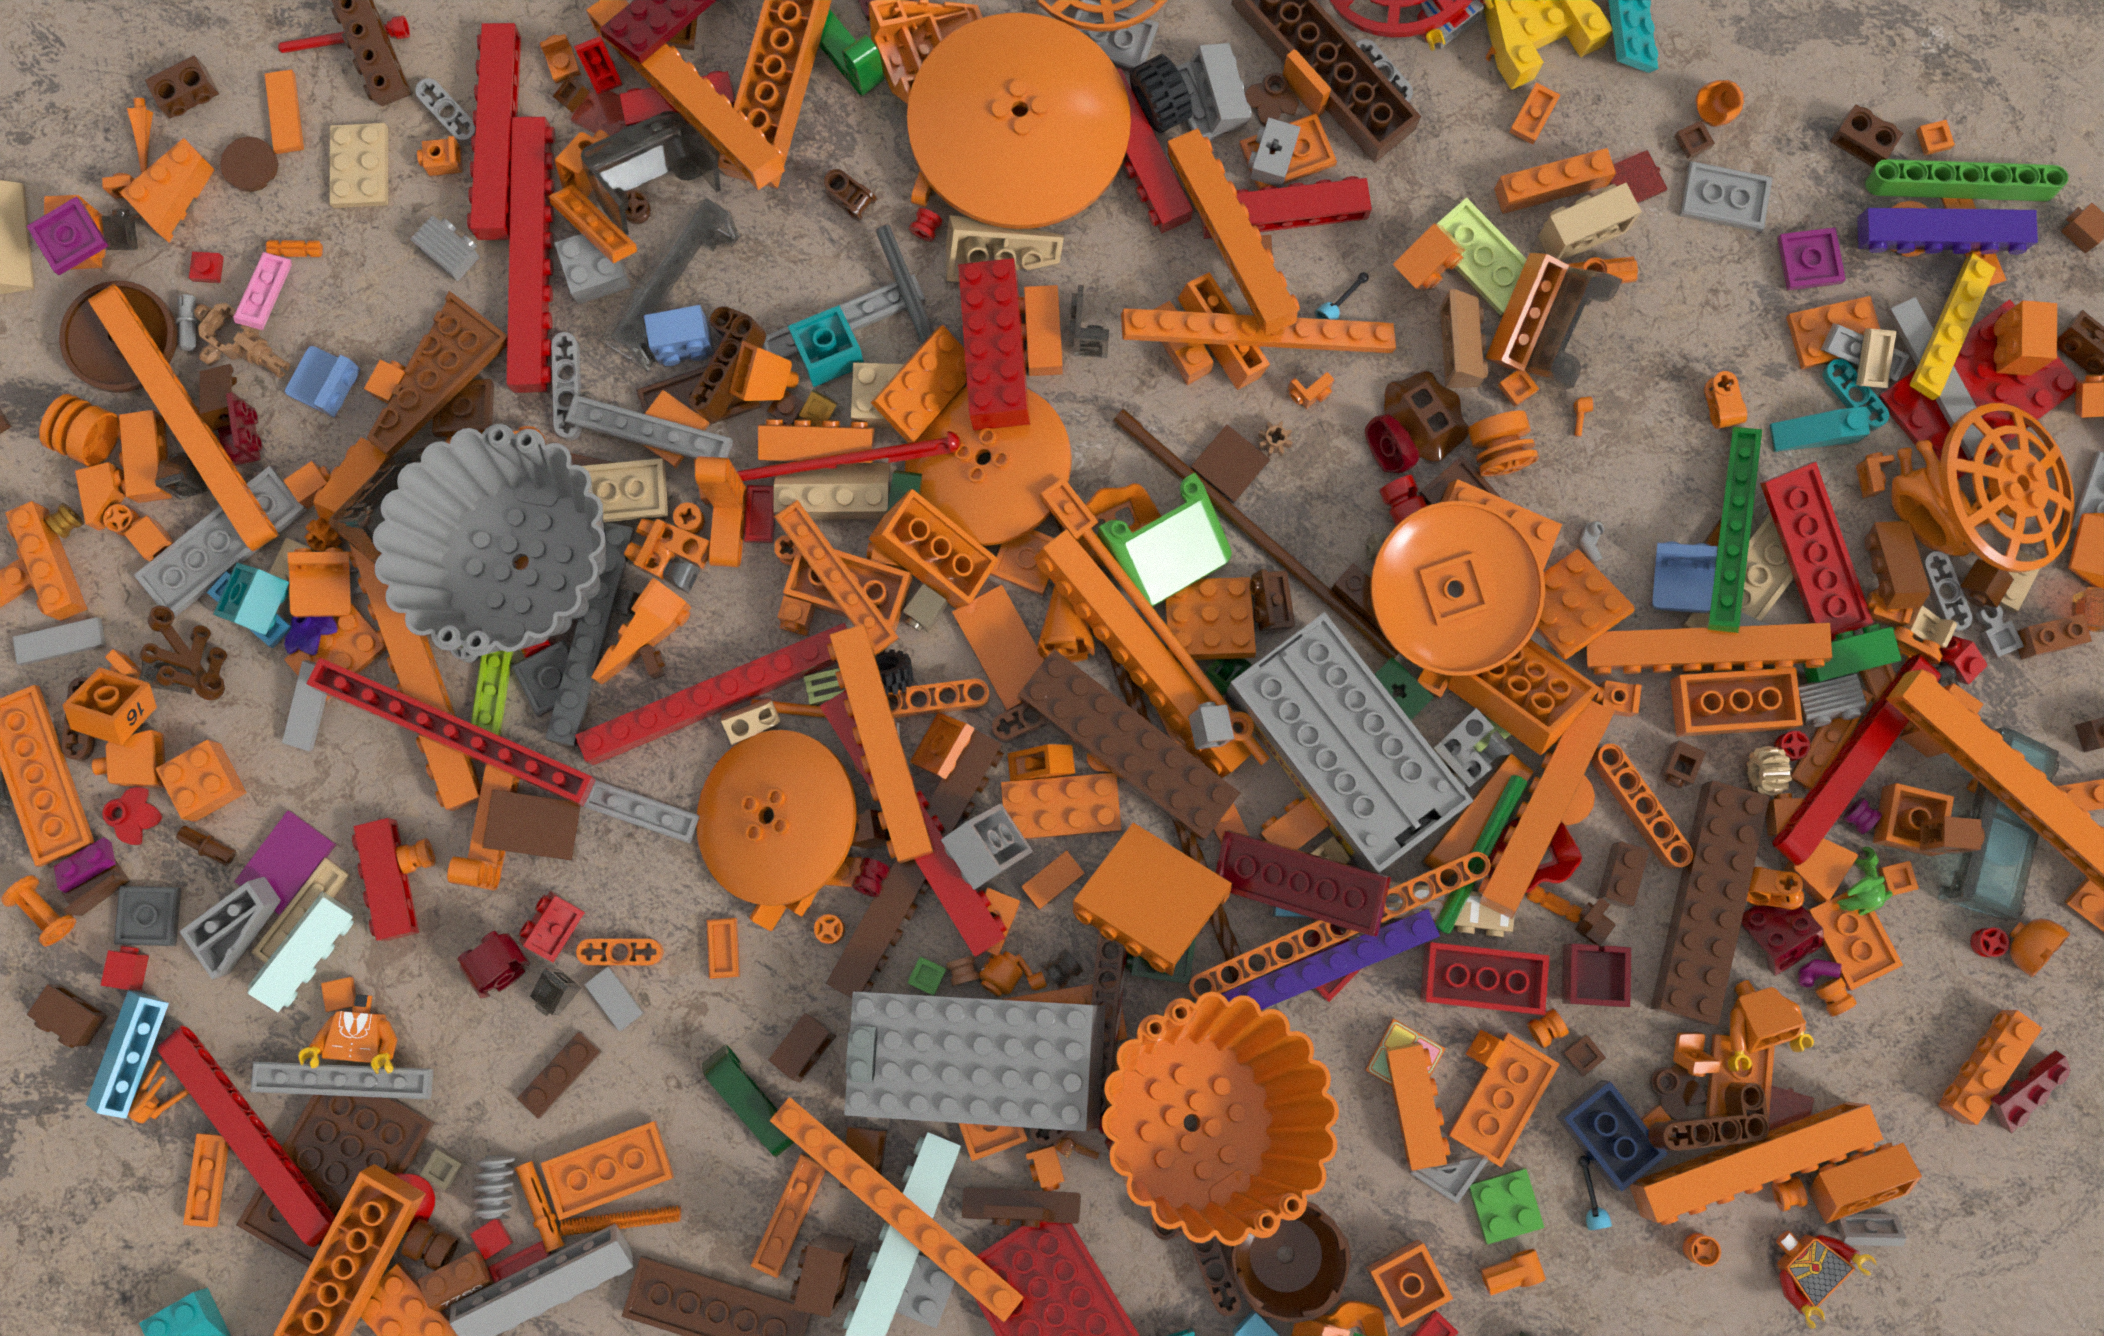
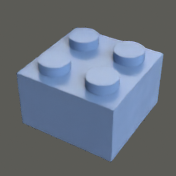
(679, 335)

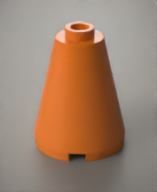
(1065, 631)

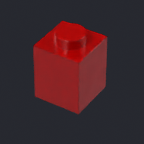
(125, 969)

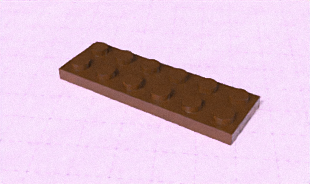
(706, 1306)

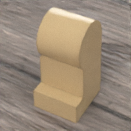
(749, 720)

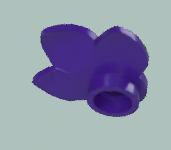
(307, 633)

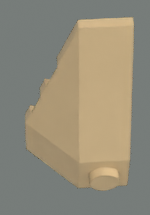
(978, 242)

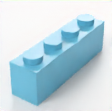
(126, 1054)

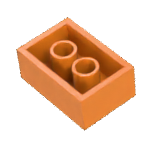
(1864, 1182)

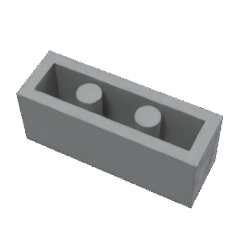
(1220, 88)

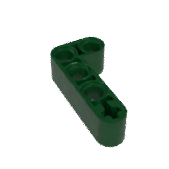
(746, 1099)

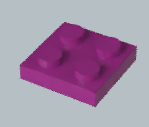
(67, 236)
(1811, 258)

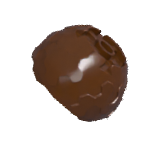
(1302, 1286)

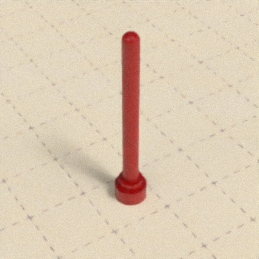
(396, 27)

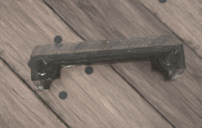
(702, 225)

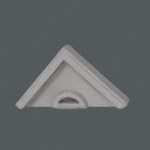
(1454, 1177)

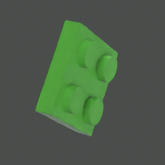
(1506, 1206)

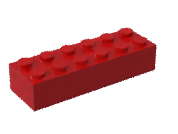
(993, 344)

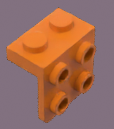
(319, 583)

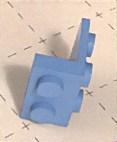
(322, 380)
(1684, 577)

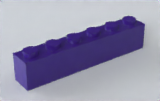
(1947, 230)

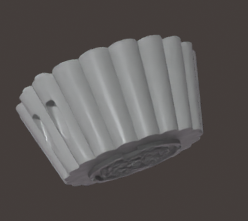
(465, 523)

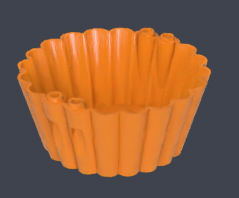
(1256, 1113)

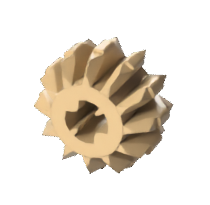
(1769, 770)

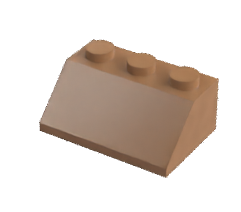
(1462, 340)

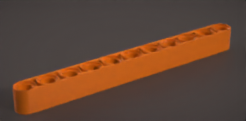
(183, 417)
(1327, 937)

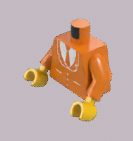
(1763, 1021)
(354, 1037)

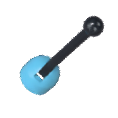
(1330, 310)
(1596, 1217)

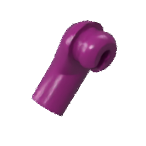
(1817, 968)

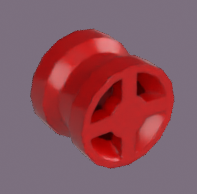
(925, 224)
(1798, 743)
(1996, 939)

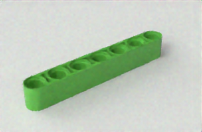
(1966, 180)

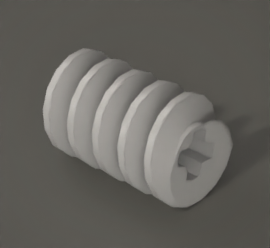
(493, 1187)

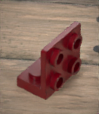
(240, 437)
(1783, 934)

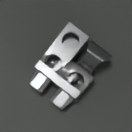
(1460, 754)

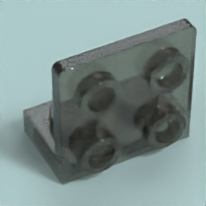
(1086, 341)

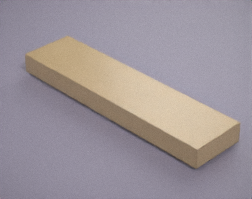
(326, 878)

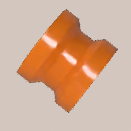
(115, 516)
(692, 523)
(822, 928)
(1789, 1194)

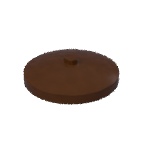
(92, 351)

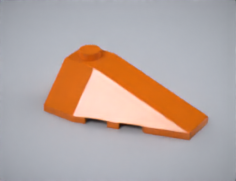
(656, 616)

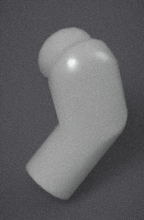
(1588, 541)

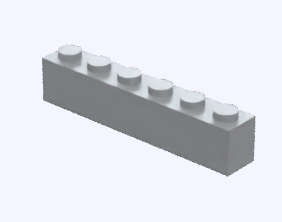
(543, 1285)

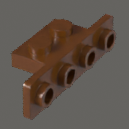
(1021, 1205)

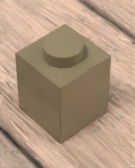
(924, 609)

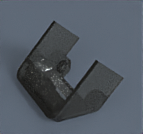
(643, 154)

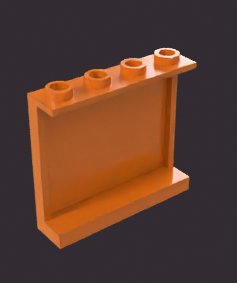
(1150, 898)

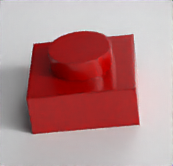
(206, 267)

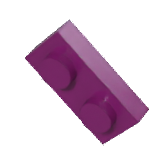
(84, 865)

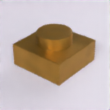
(818, 408)

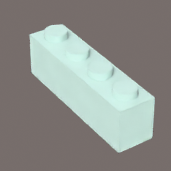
(300, 951)

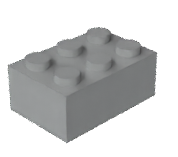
(986, 846)

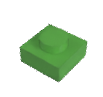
(927, 976)

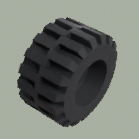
(1161, 93)

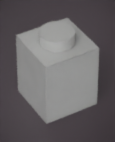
(1211, 726)

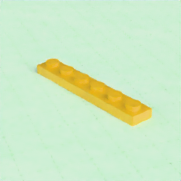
(1952, 327)

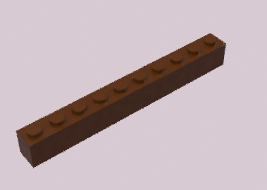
(905, 880)

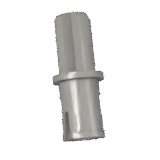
(186, 322)

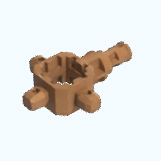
(246, 345)

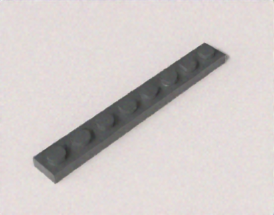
(589, 642)

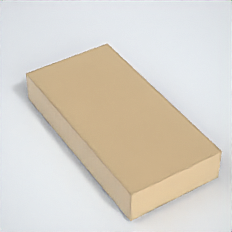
(1876, 358)

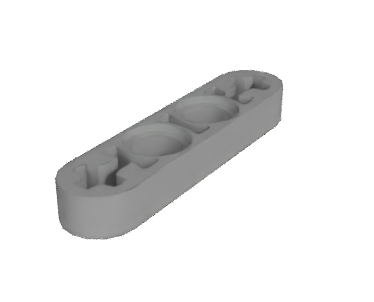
(562, 386)

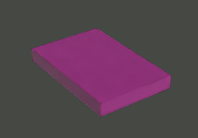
(288, 857)

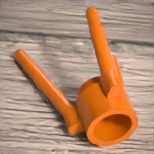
(145, 1103)

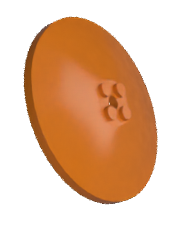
(1010, 166)

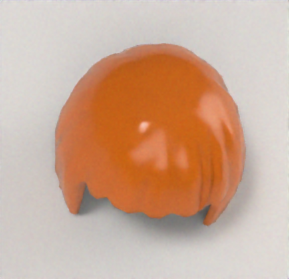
(1719, 102)

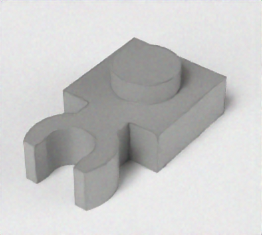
(2000, 636)

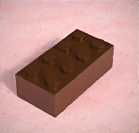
(823, 1275)

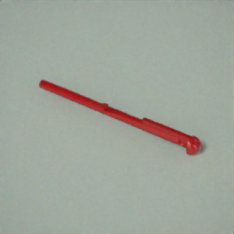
(894, 454)

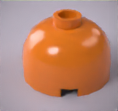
(2035, 944)

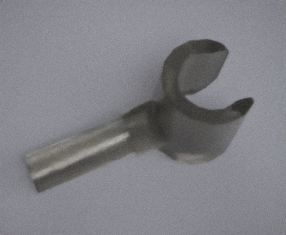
(1948, 674)

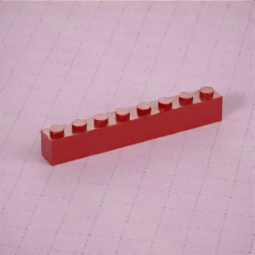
(491, 144)

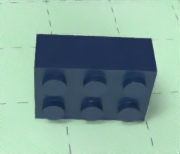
(1611, 1135)

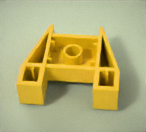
(1527, 25)

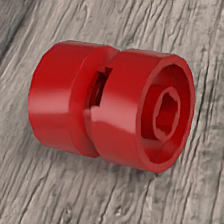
(1402, 498)

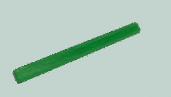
(1485, 845)

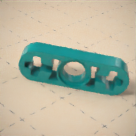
(1843, 393)

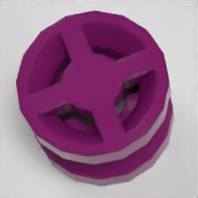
(1862, 816)

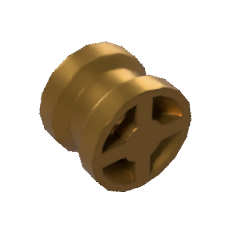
(64, 520)

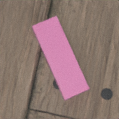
(262, 291)

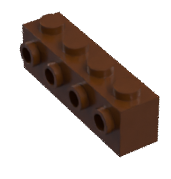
(372, 50)

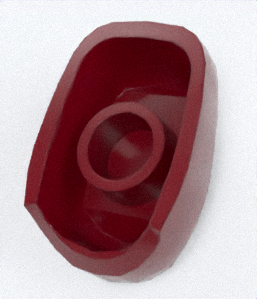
(1391, 444)

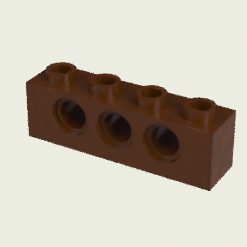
(1355, 591)

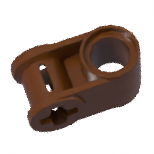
(852, 197)

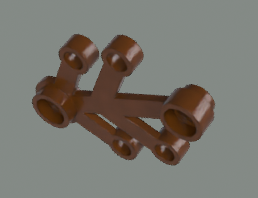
(184, 656)

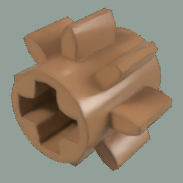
(1282, 440)

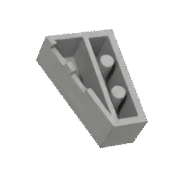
(230, 926)

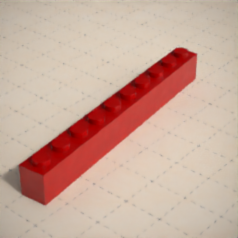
(530, 255)
(707, 698)
(451, 732)
(960, 900)

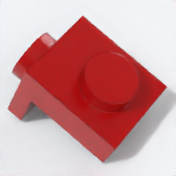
(1965, 659)

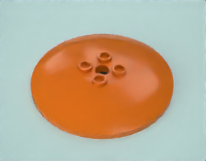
(1001, 497)
(1498, 582)
(810, 822)

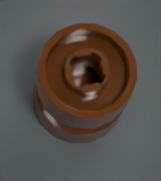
(430, 1245)

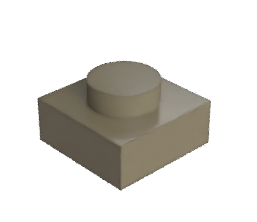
(441, 1168)

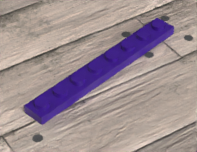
(1338, 961)

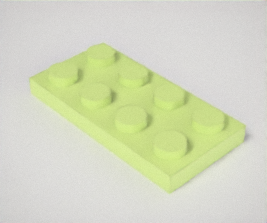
(1489, 258)

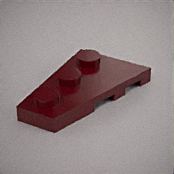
(2024, 1097)

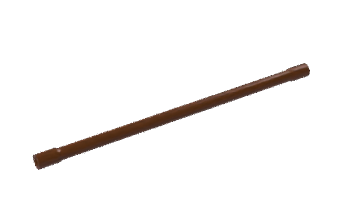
(1309, 580)

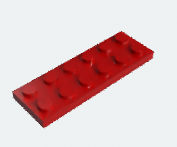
(1816, 549)

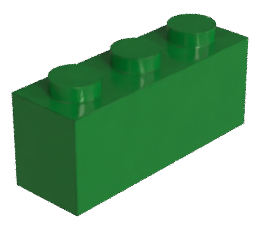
(1857, 653)

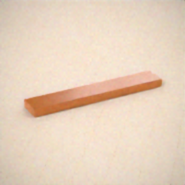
(835, 575)

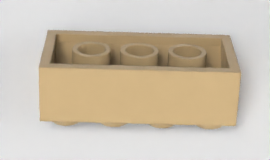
(15, 249)
(837, 493)

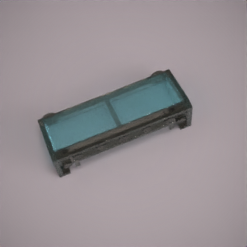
(1998, 874)

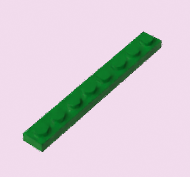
(1735, 530)

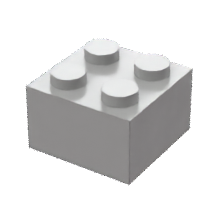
(589, 270)

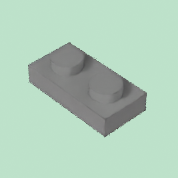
(1871, 1230)

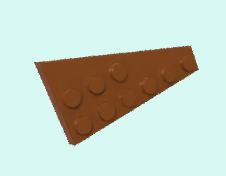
(439, 369)

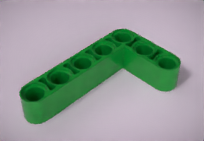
(855, 59)

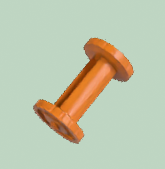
(38, 910)

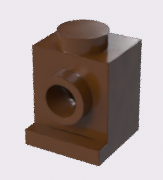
(1688, 757)

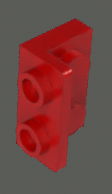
(550, 926)

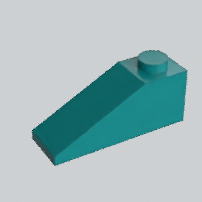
(1821, 430)

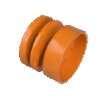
(79, 430)
(1505, 449)

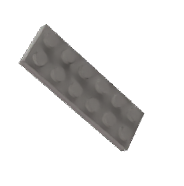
(213, 547)

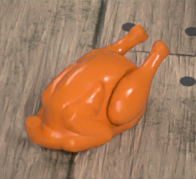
(1920, 500)

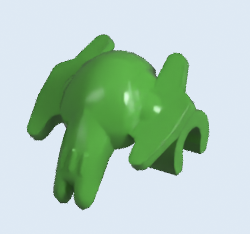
(1868, 891)

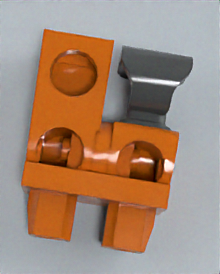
(662, 546)

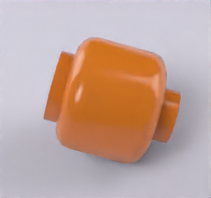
(1000, 973)

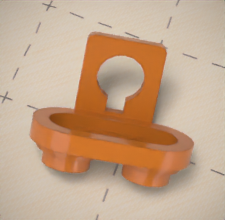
(1909, 646)

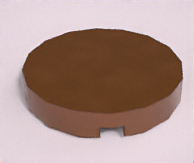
(249, 164)

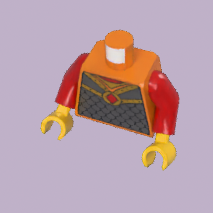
(1815, 1269)

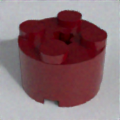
(493, 964)

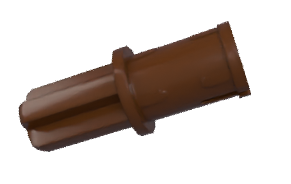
(206, 845)

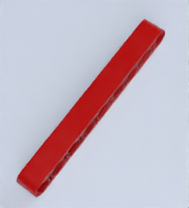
(1846, 772)
(247, 1135)

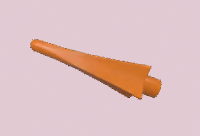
(141, 125)

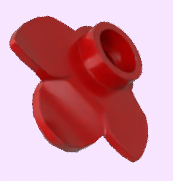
(135, 815)

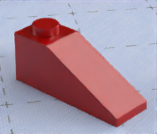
(598, 65)

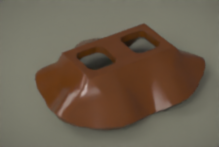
(1399, 404)

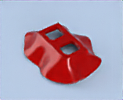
(1564, 855)

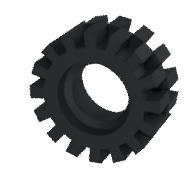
(895, 670)

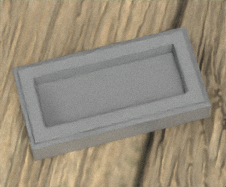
(614, 998)

